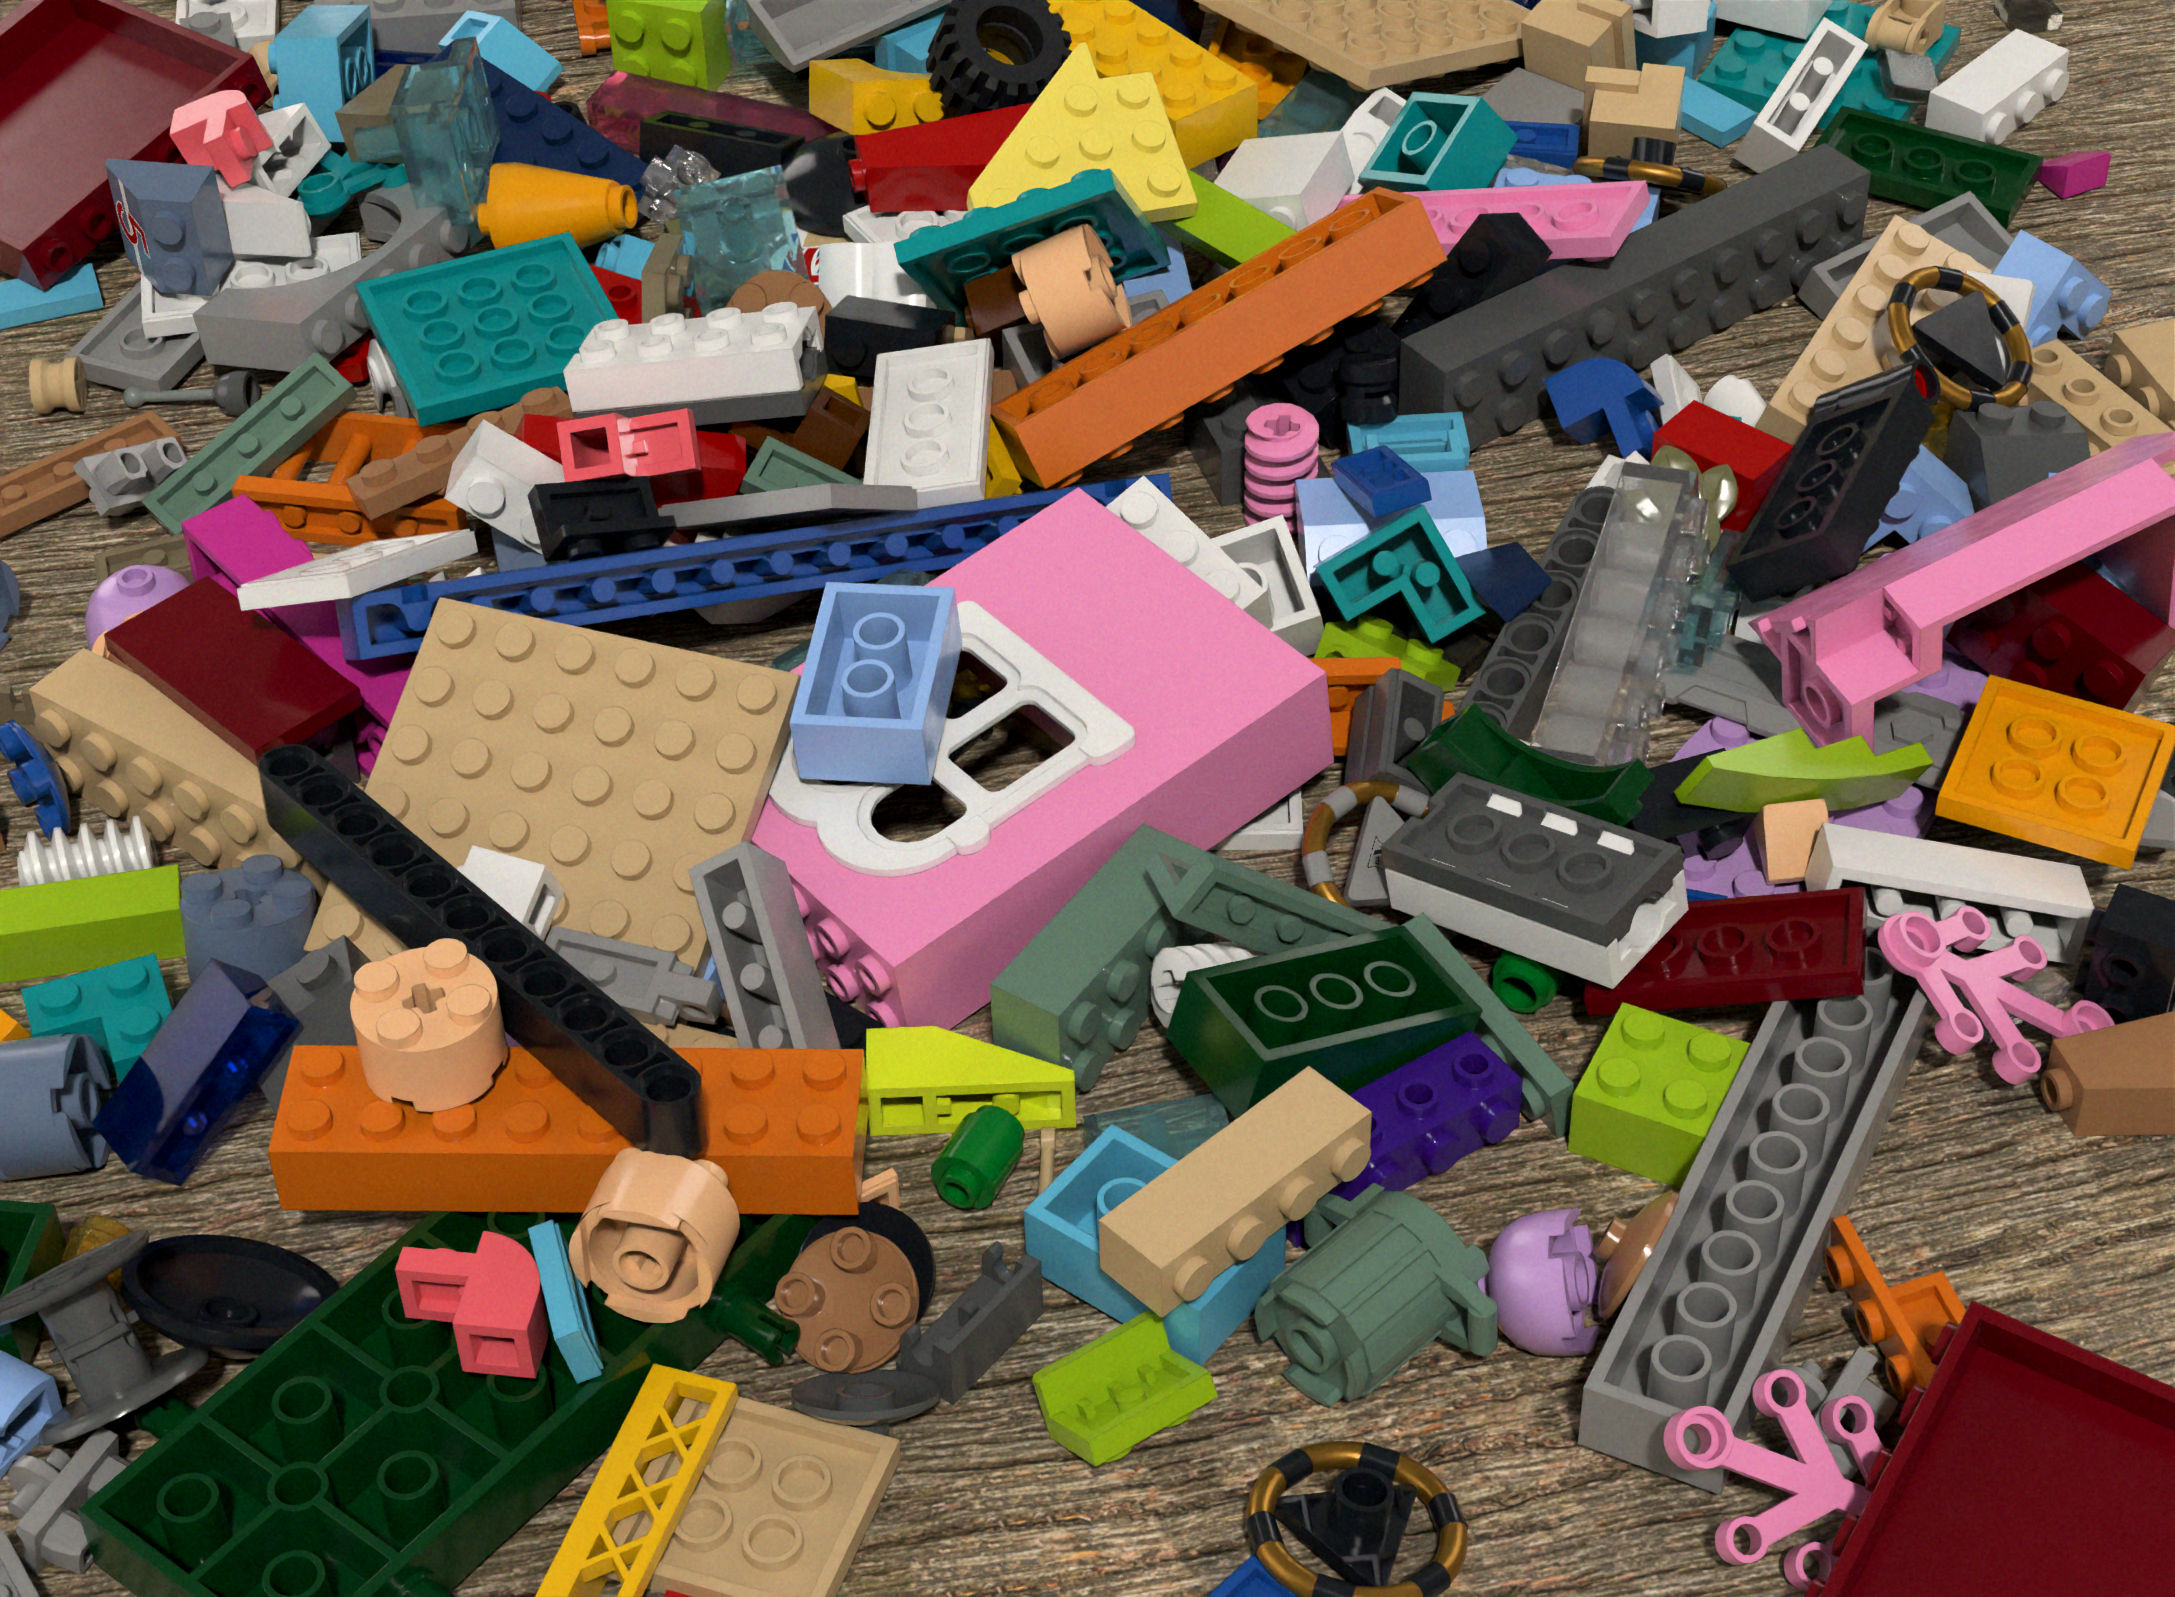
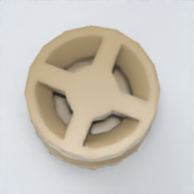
(58, 384)

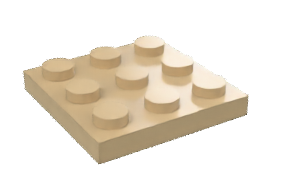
(772, 1507)

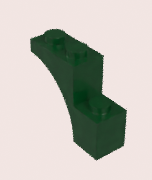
(1483, 749)

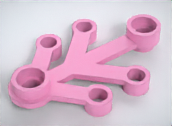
(1917, 947)
(1812, 1480)

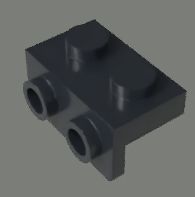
(598, 518)

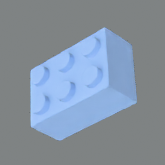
(876, 683)

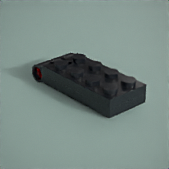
(1836, 482)

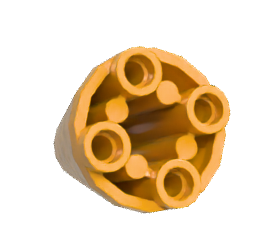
(542, 202)

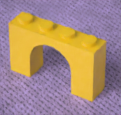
(873, 99)

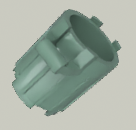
(1374, 1294)

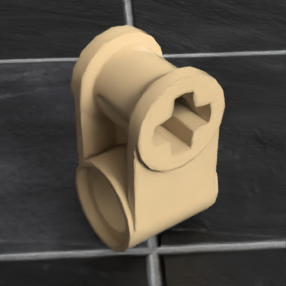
(1906, 25)

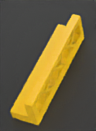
(621, 1492)

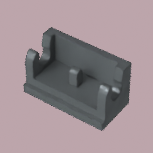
(976, 1326)

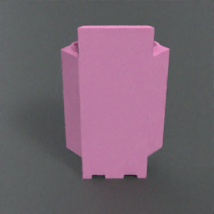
(1887, 619)

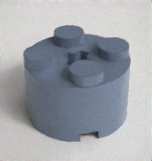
(247, 917)
(50, 1105)

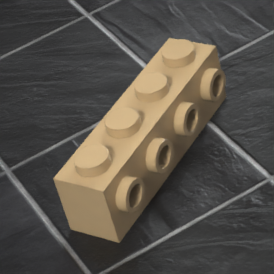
(2090, 399)
(1235, 1191)

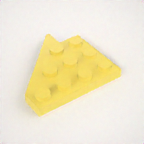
(1087, 126)

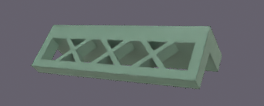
(1252, 905)

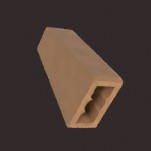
(2115, 1079)

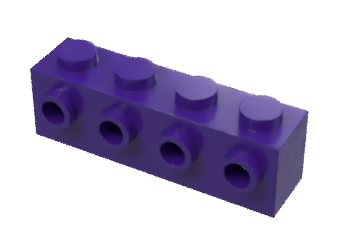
(1432, 1116)

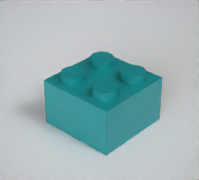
(1440, 145)

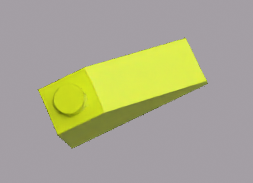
(935, 1077)

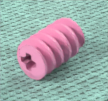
(1279, 451)

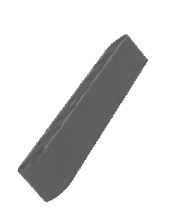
(1527, 650)

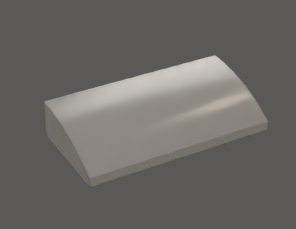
(822, 28)
(1959, 223)

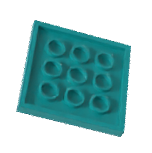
(1757, 60)
(986, 237)
(484, 325)

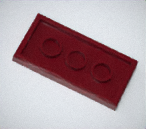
(233, 669)
(1749, 954)

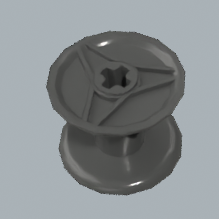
(97, 1339)

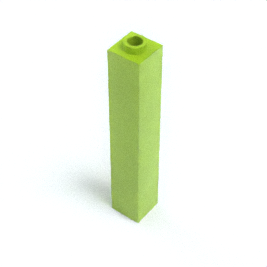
(90, 923)

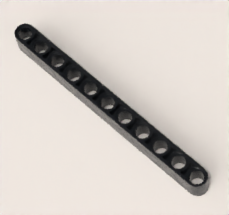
(542, 998)

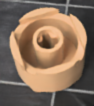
(1072, 291)
(429, 1026)
(656, 1234)

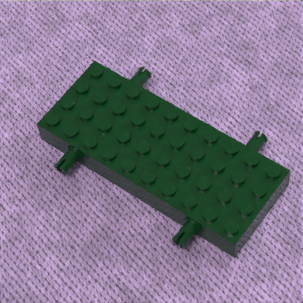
(370, 1456)

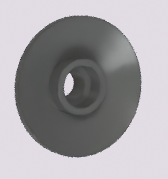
(867, 1398)

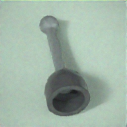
(232, 392)

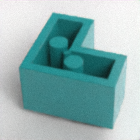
(1406, 559)
(114, 1004)

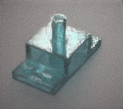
(442, 130)
(737, 231)

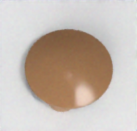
(850, 1300)

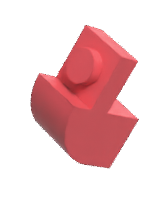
(220, 133)
(629, 447)
(488, 1297)

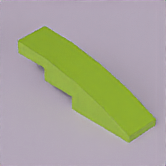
(1792, 770)

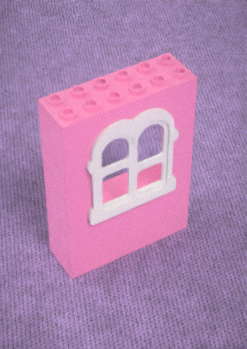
(1165, 718)

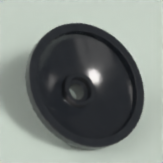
(821, 183)
(223, 1292)

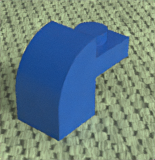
(1604, 398)

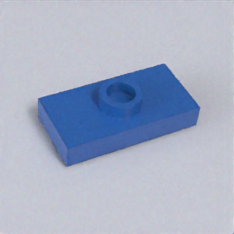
(1380, 481)

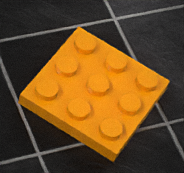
(2058, 772)

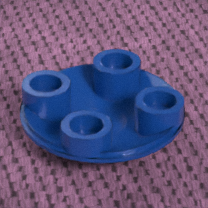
(36, 778)

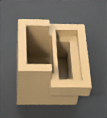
(1573, 34)
(1630, 106)

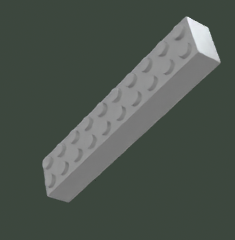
(1755, 1218)

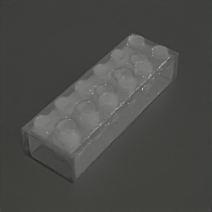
(1627, 620)

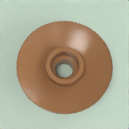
(1628, 1248)

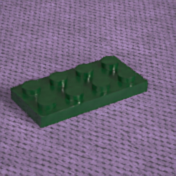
(1932, 165)

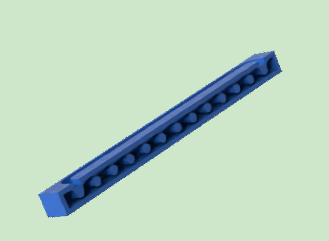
(707, 571)

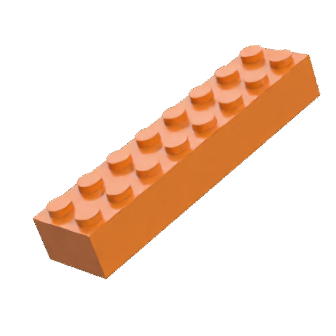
(1217, 336)
(775, 1119)

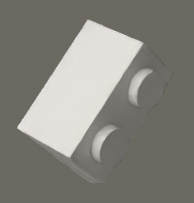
(1273, 562)

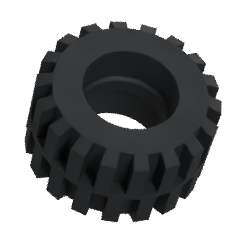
(1017, 29)

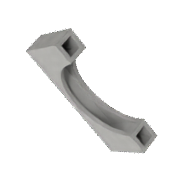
(323, 315)

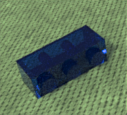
(195, 1072)

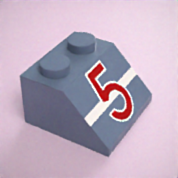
(172, 224)

